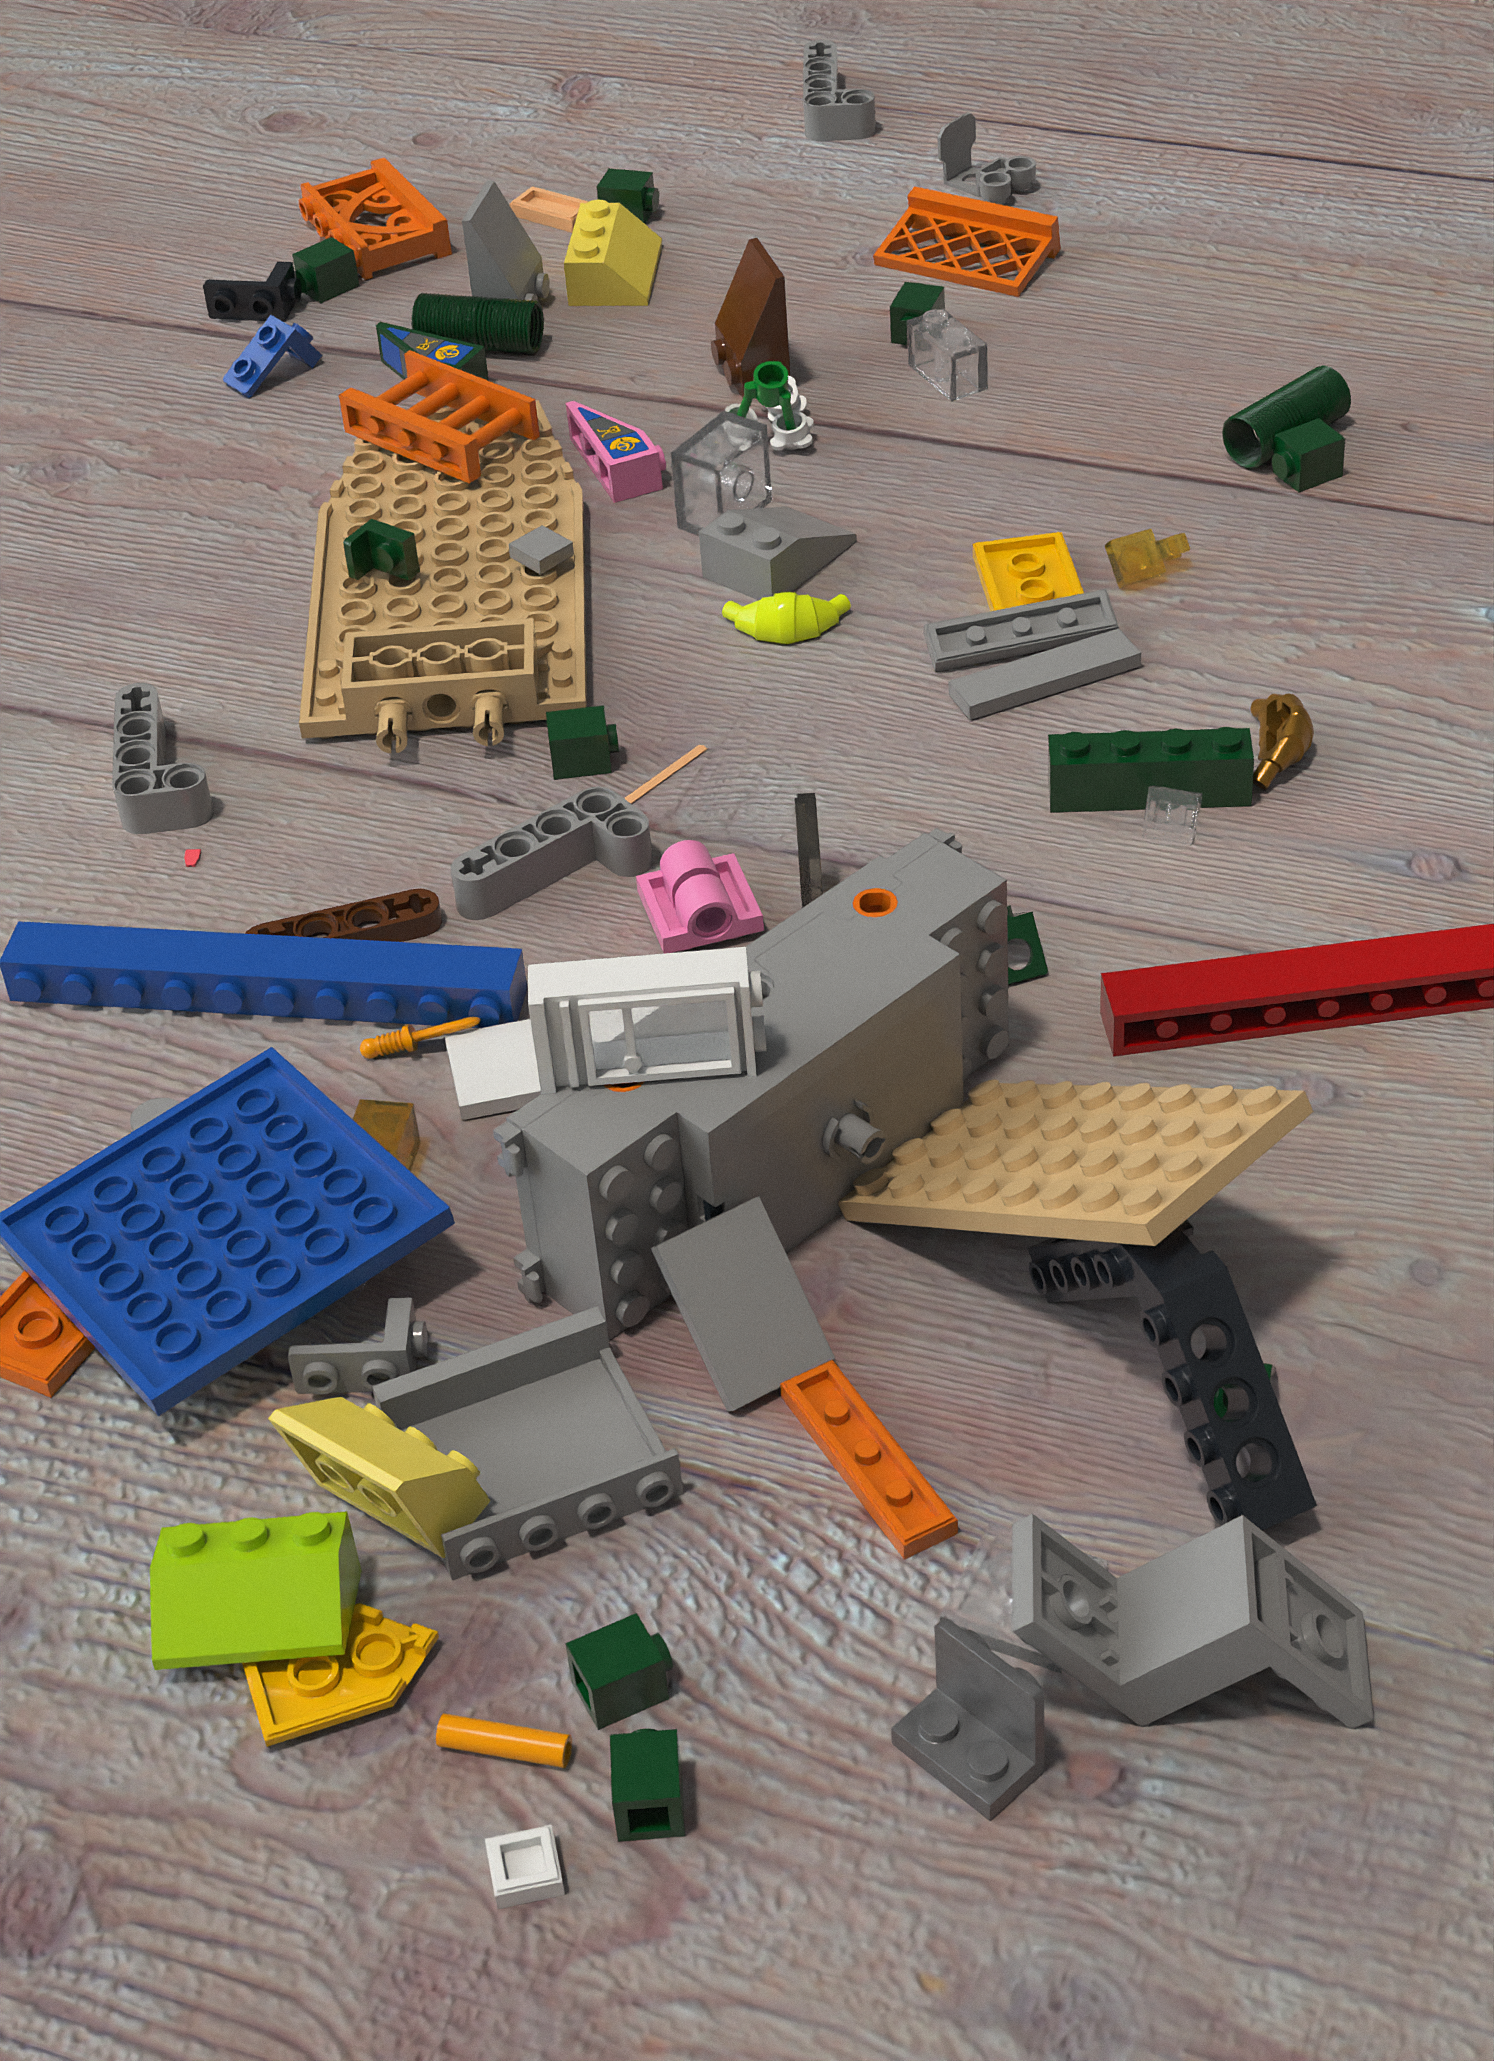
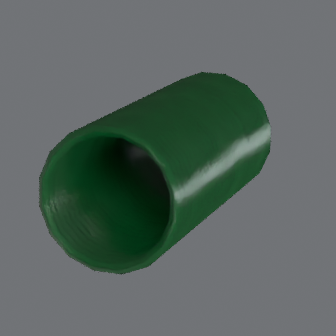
(506, 326)
(1314, 395)

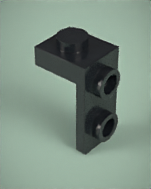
(254, 298)

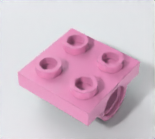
(698, 898)

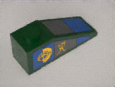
(397, 340)

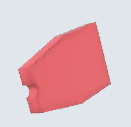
(192, 857)

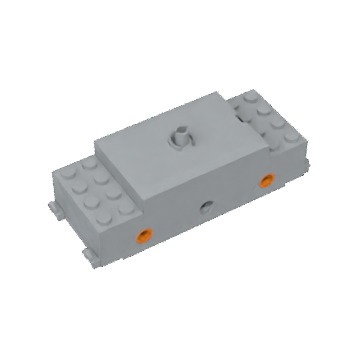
(870, 1029)

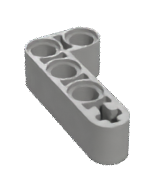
(828, 111)
(146, 790)
(549, 847)

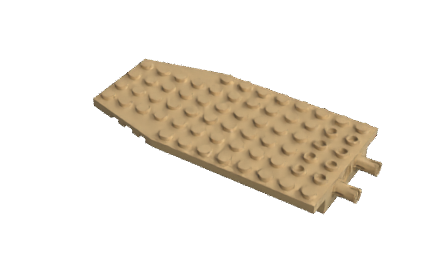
(474, 629)

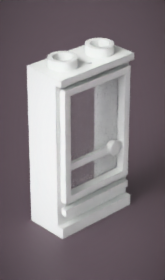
(645, 1018)

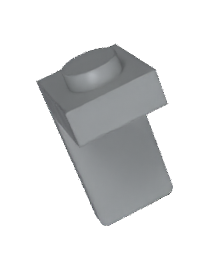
(362, 1365)

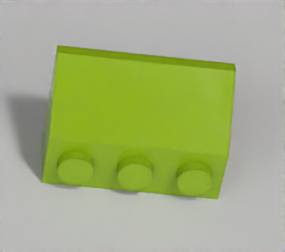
(253, 1590)

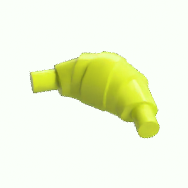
(786, 616)

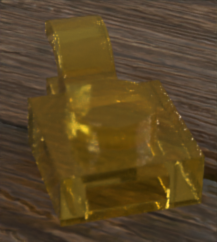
(1142, 557)

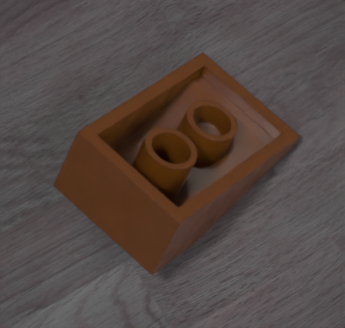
(752, 318)

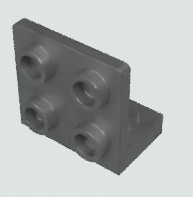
(978, 1726)

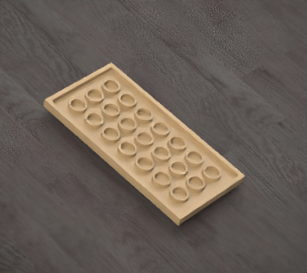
(1076, 1159)

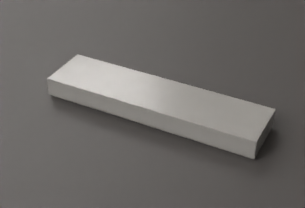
(1018, 630)
(1044, 674)

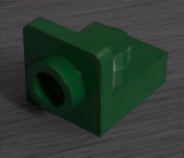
(381, 548)

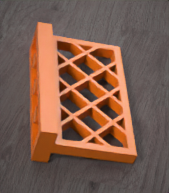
(971, 223)

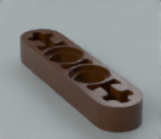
(415, 913)

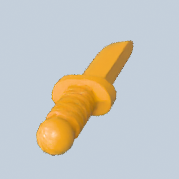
(409, 1037)

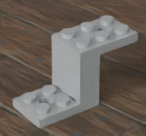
(1189, 1621)

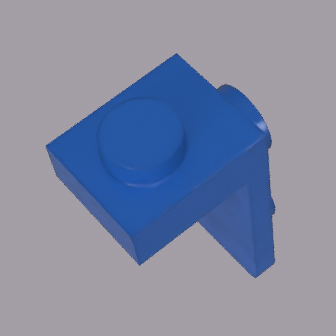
(266, 350)

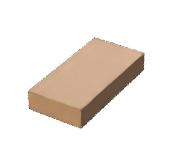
(547, 208)

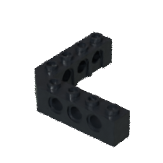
(1177, 1295)

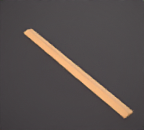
(663, 775)

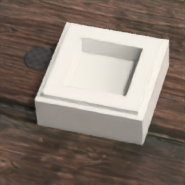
(524, 1867)

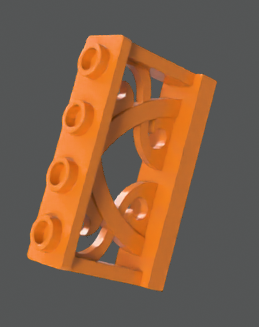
(339, 202)

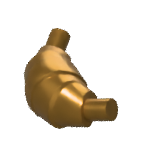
(1283, 735)

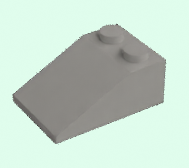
(500, 251)
(768, 549)

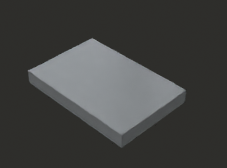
(742, 1303)

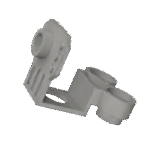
(994, 179)

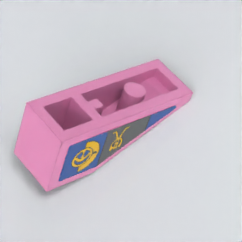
(616, 452)

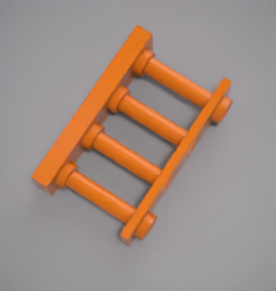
(433, 442)

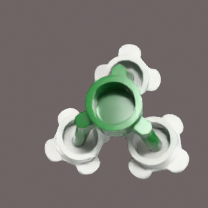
(784, 405)

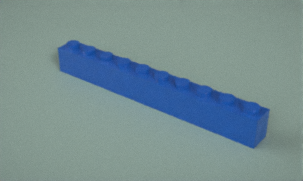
(263, 974)

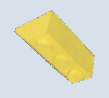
(610, 257)
(383, 1469)

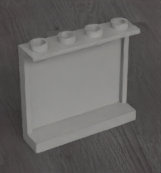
(549, 1432)

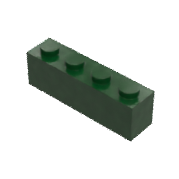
(1119, 767)

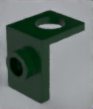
(1023, 927)

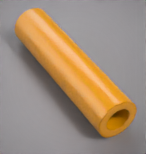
(504, 1740)

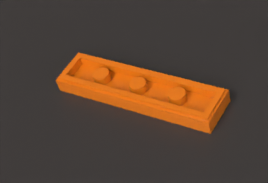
(869, 1459)

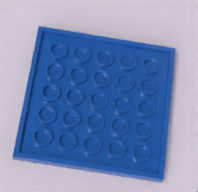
(219, 1228)

